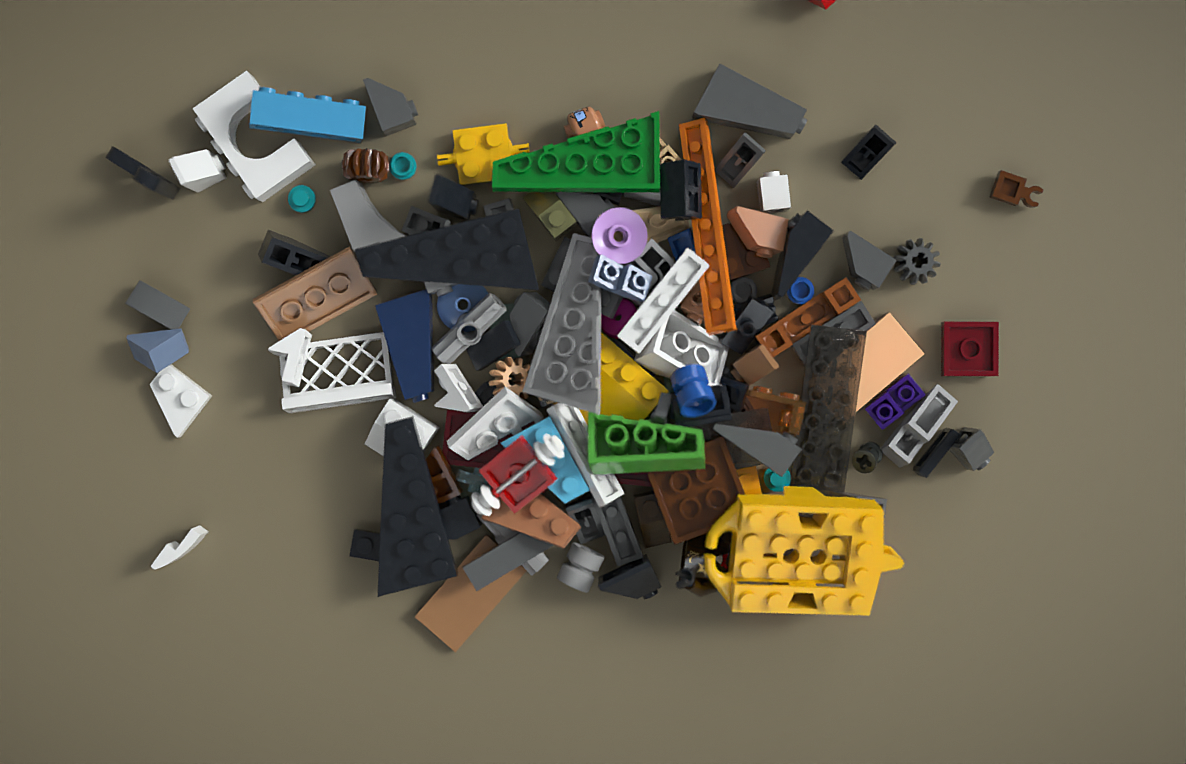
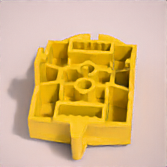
(772, 525)

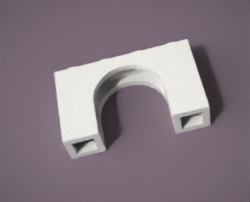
(221, 117)

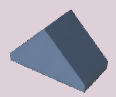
(158, 348)

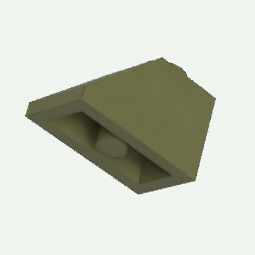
(551, 213)

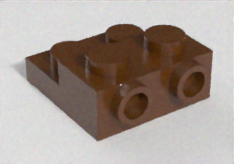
(739, 259)

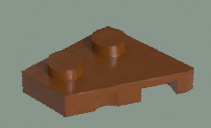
(442, 476)

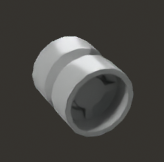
(581, 565)

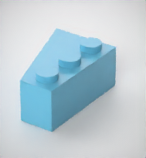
(570, 480)

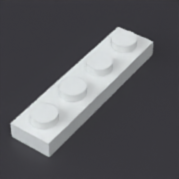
(663, 300)
(574, 433)

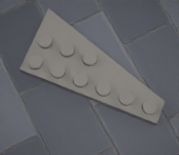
(569, 347)

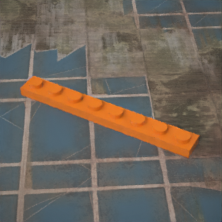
(708, 232)

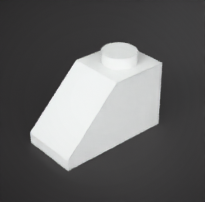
(198, 169)

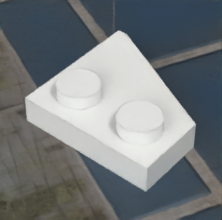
(178, 398)

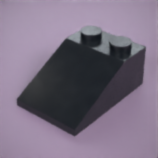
(802, 242)

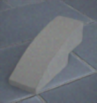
(918, 426)

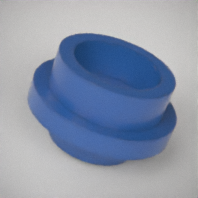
(801, 291)

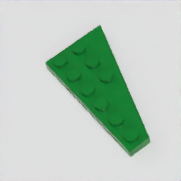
(597, 161)

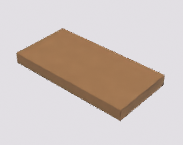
(315, 295)
(457, 606)

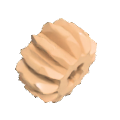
(506, 369)

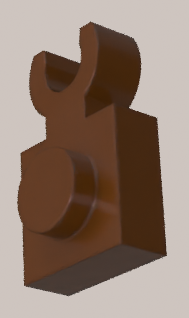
(1012, 189)

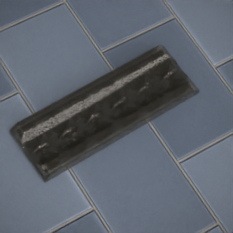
(831, 398)

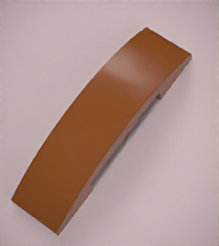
(816, 312)

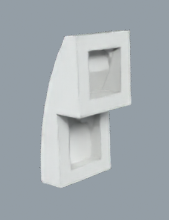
(174, 550)

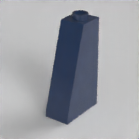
(409, 337)

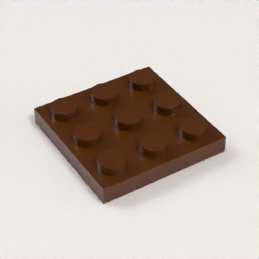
(697, 497)

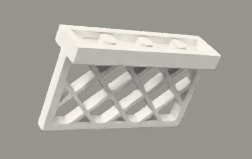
(345, 394)

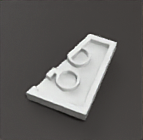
(498, 418)

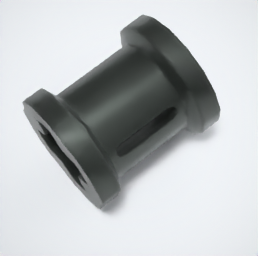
(860, 457)

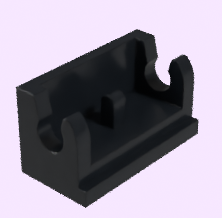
(680, 190)
(719, 413)

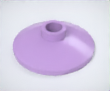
(632, 229)

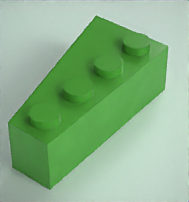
(641, 446)

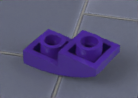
(895, 401)

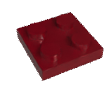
(969, 348)

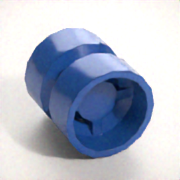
(692, 390)

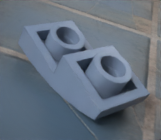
(619, 279)

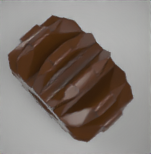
(365, 165)

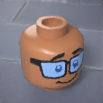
(583, 121)

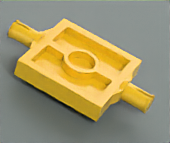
(476, 151)

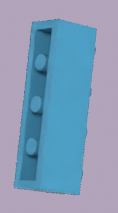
(307, 116)

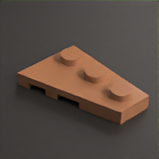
(537, 519)

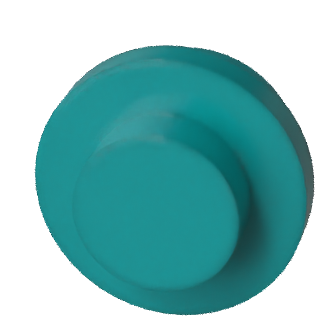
(402, 166)
(301, 198)
(775, 482)

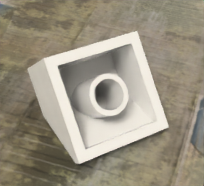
(394, 411)

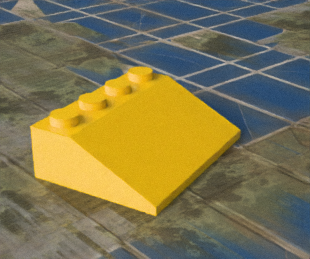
(625, 385)

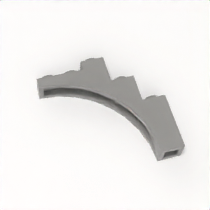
(367, 226)

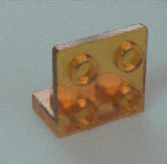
(792, 416)

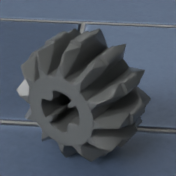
(927, 261)

